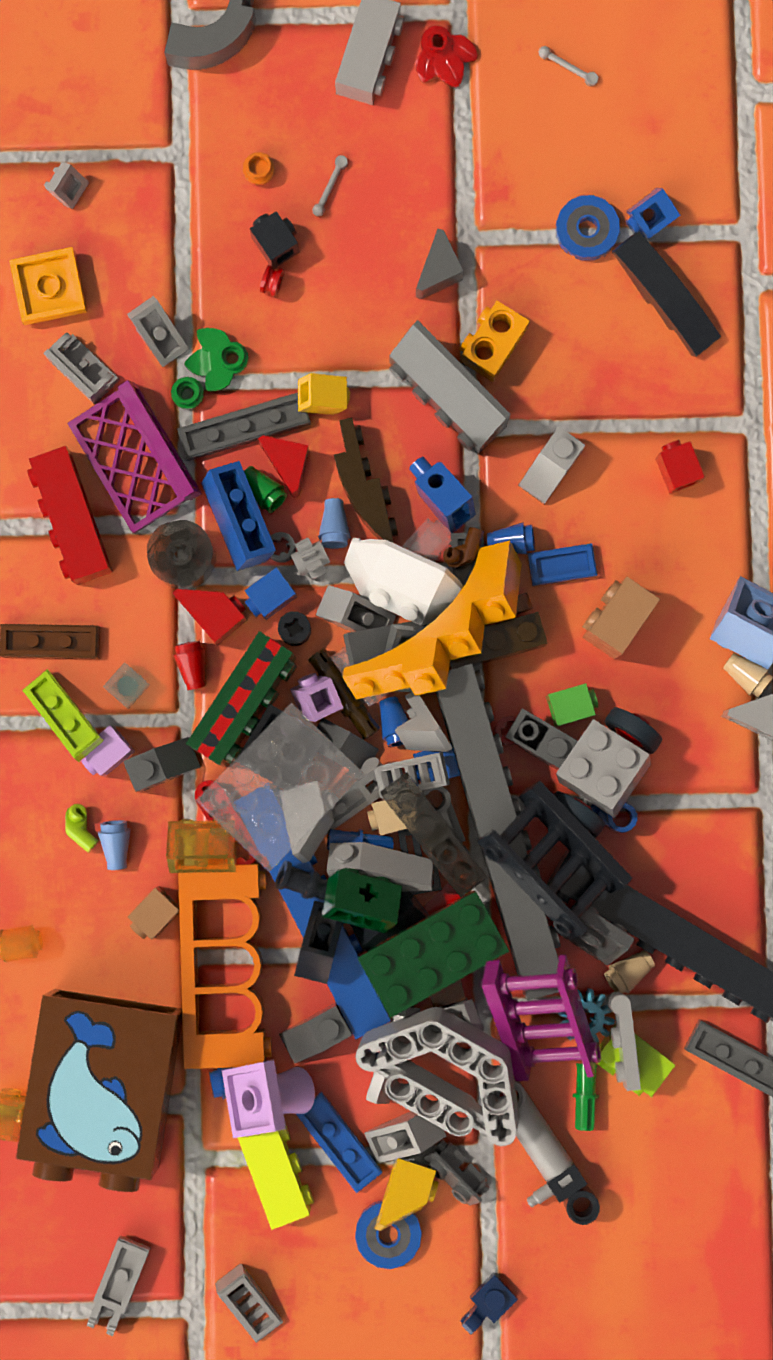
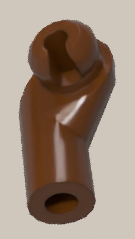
(466, 552)

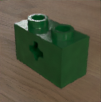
(362, 900)

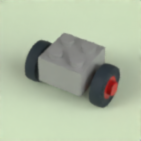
(606, 766)

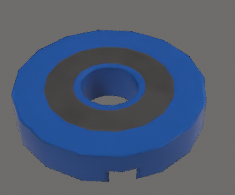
(587, 209)
(387, 1254)

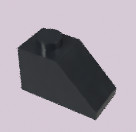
(318, 946)

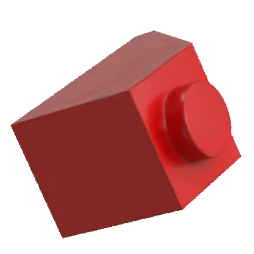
(213, 611)

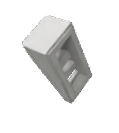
(390, 772)
(232, 1281)

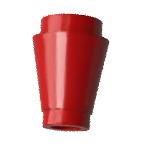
(191, 663)

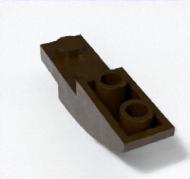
(365, 496)

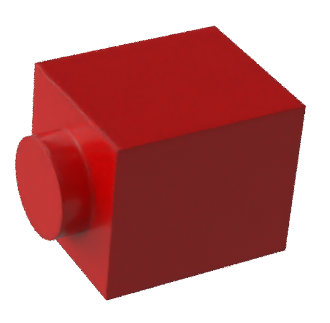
(679, 466)

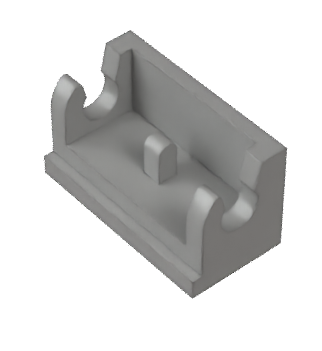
(81, 367)

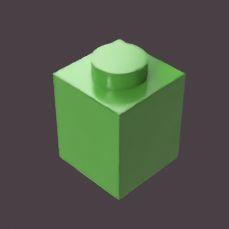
(572, 704)

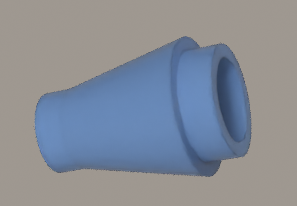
(334, 526)
(115, 842)

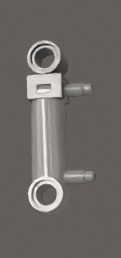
(552, 1161)

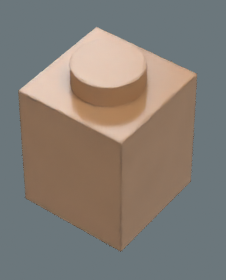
(153, 914)

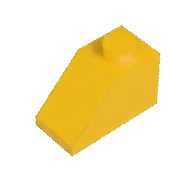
(406, 1192)

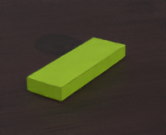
(63, 715)

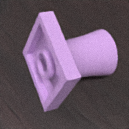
(261, 1097)

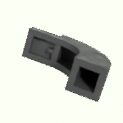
(212, 44)

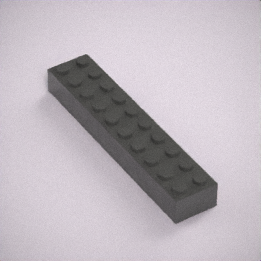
(492, 809)

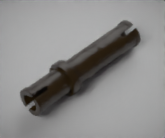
(352, 707)

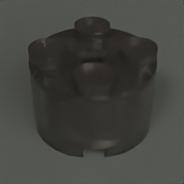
(179, 536)

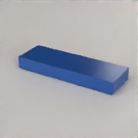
(340, 1143)

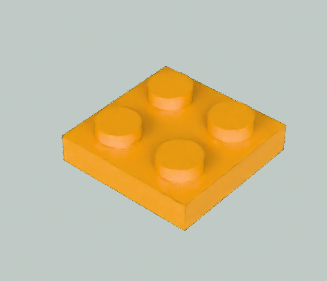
(48, 286)

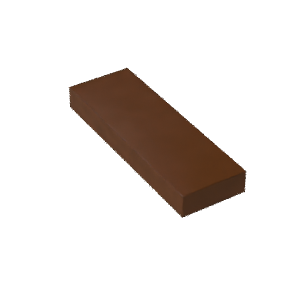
(49, 641)

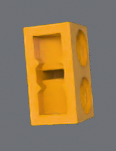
(498, 343)

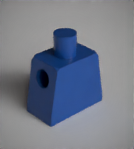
(443, 494)

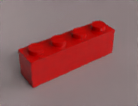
(69, 515)

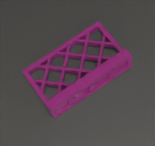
(158, 443)

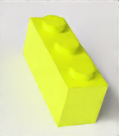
(277, 1177)

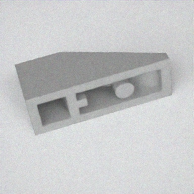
(402, 868)

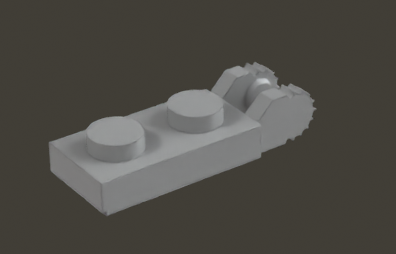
(119, 1281)

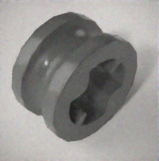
(283, 557)

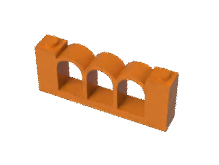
(220, 1047)

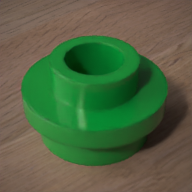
(187, 383)

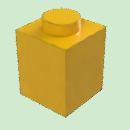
(323, 394)

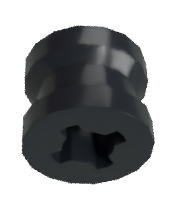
(298, 635)

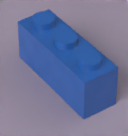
(238, 516)

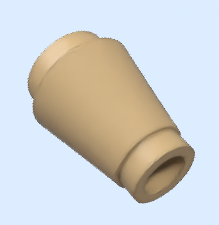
(748, 675)
(629, 972)

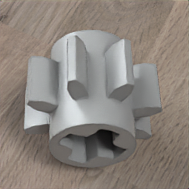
(310, 558)

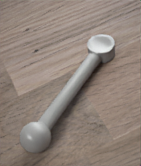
(590, 78)
(340, 163)

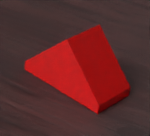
(288, 460)

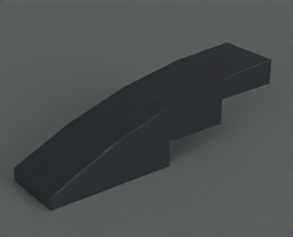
(666, 293)

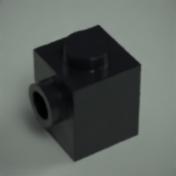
(275, 238)

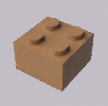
(621, 617)

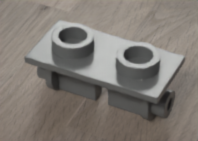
(464, 1183)

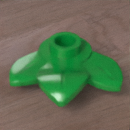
(212, 359)

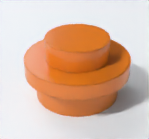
(258, 168)

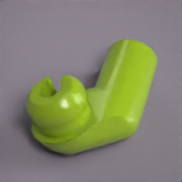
(77, 827)

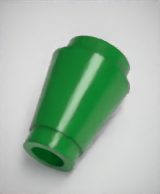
(266, 491)

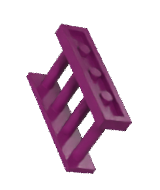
(515, 1034)

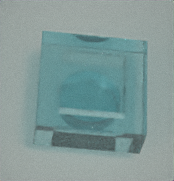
(126, 685)

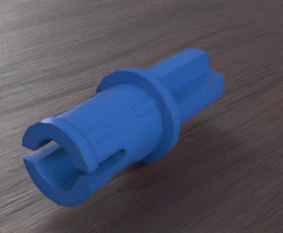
(339, 836)

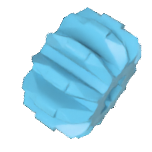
(594, 1006)

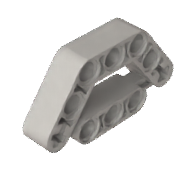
(393, 1063)

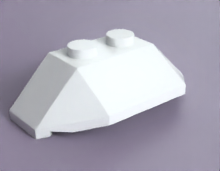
(401, 580)

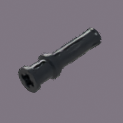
(301, 881)

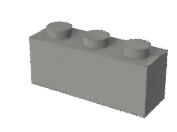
(369, 50)

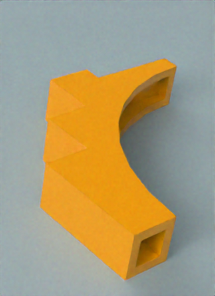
(456, 633)

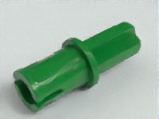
(585, 1099)

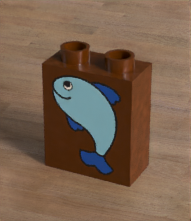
(99, 1088)

